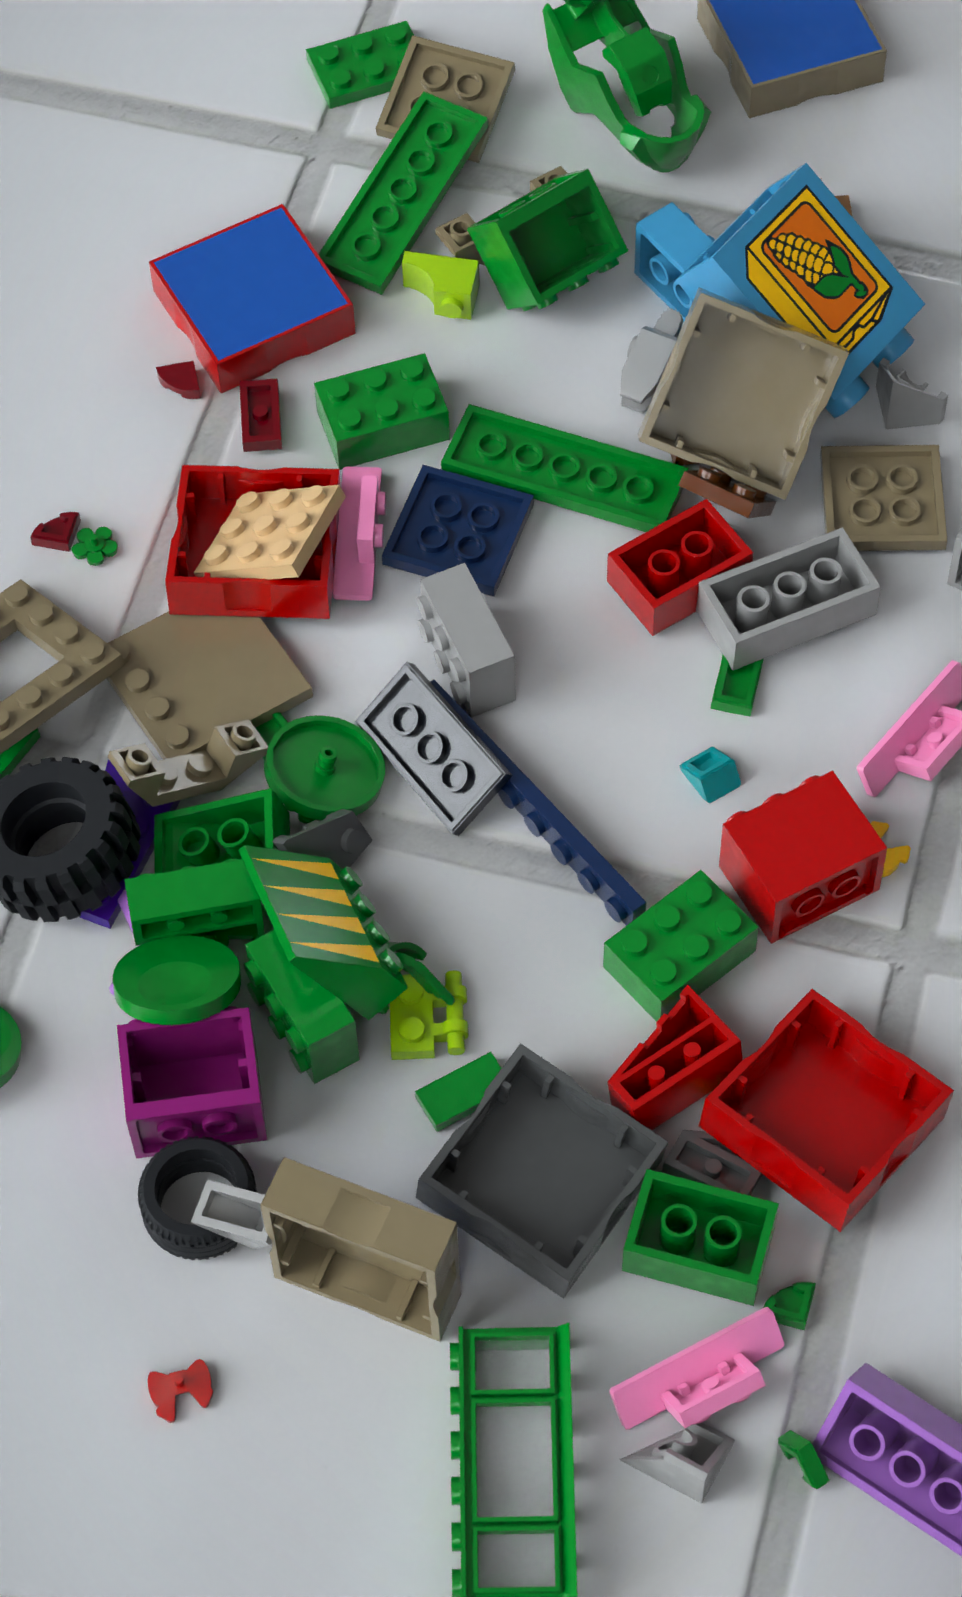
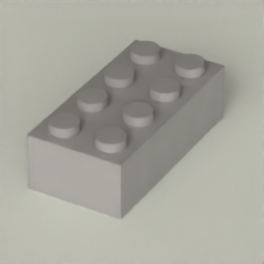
(787, 598)

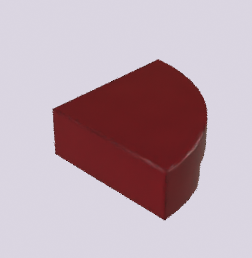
(180, 379)
(58, 532)

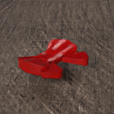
(165, 1387)

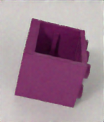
(191, 1081)

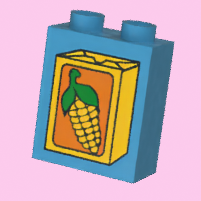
(815, 269)

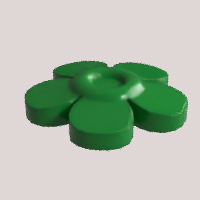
(94, 545)

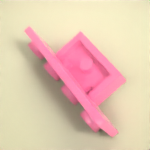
(358, 533)
(921, 738)
(703, 1375)

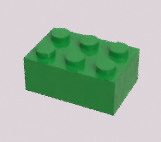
(382, 411)
(679, 941)
(301, 1011)
(699, 1237)

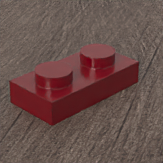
(260, 415)

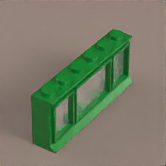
(513, 1463)

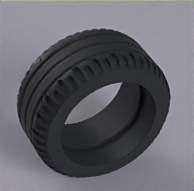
(173, 1163)

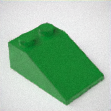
(218, 830)

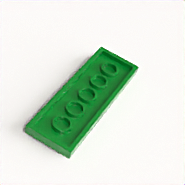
(402, 192)
(564, 469)

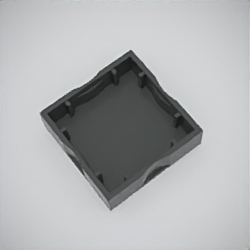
(541, 1170)

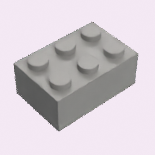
(466, 640)

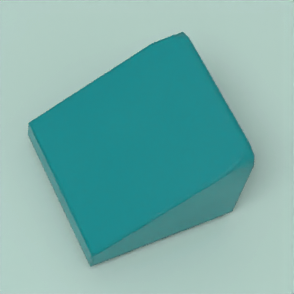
(711, 774)

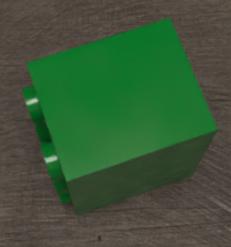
(548, 241)

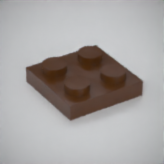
(720, 489)

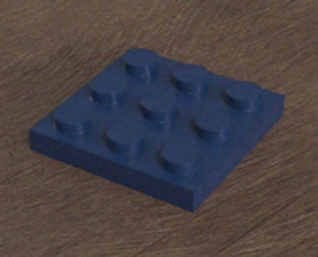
(458, 522)

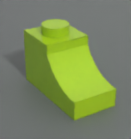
(445, 280)

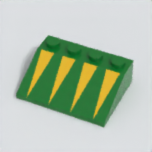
(327, 926)

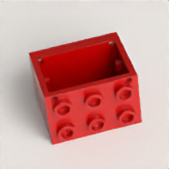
(801, 856)

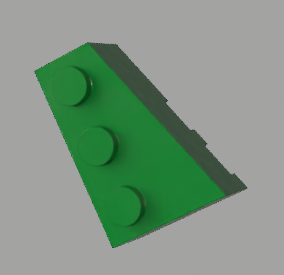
(196, 901)

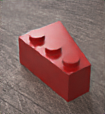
(676, 1064)

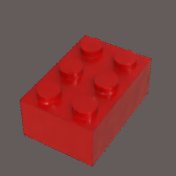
(663, 566)

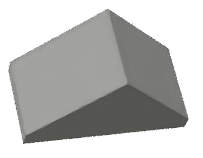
(232, 1214)

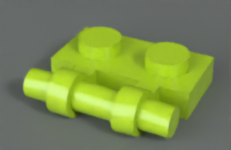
(413, 1020)

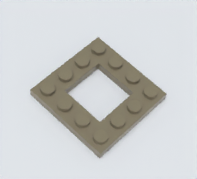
(81, 658)

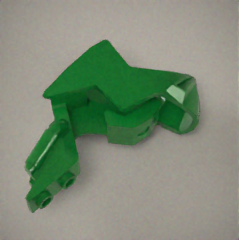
(646, 66)

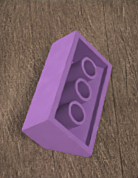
(897, 1452)

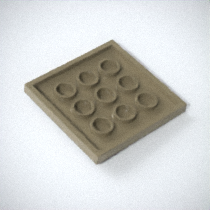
(203, 673)

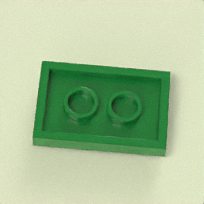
(359, 64)

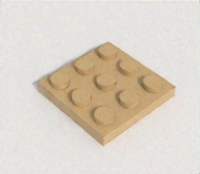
(272, 533)

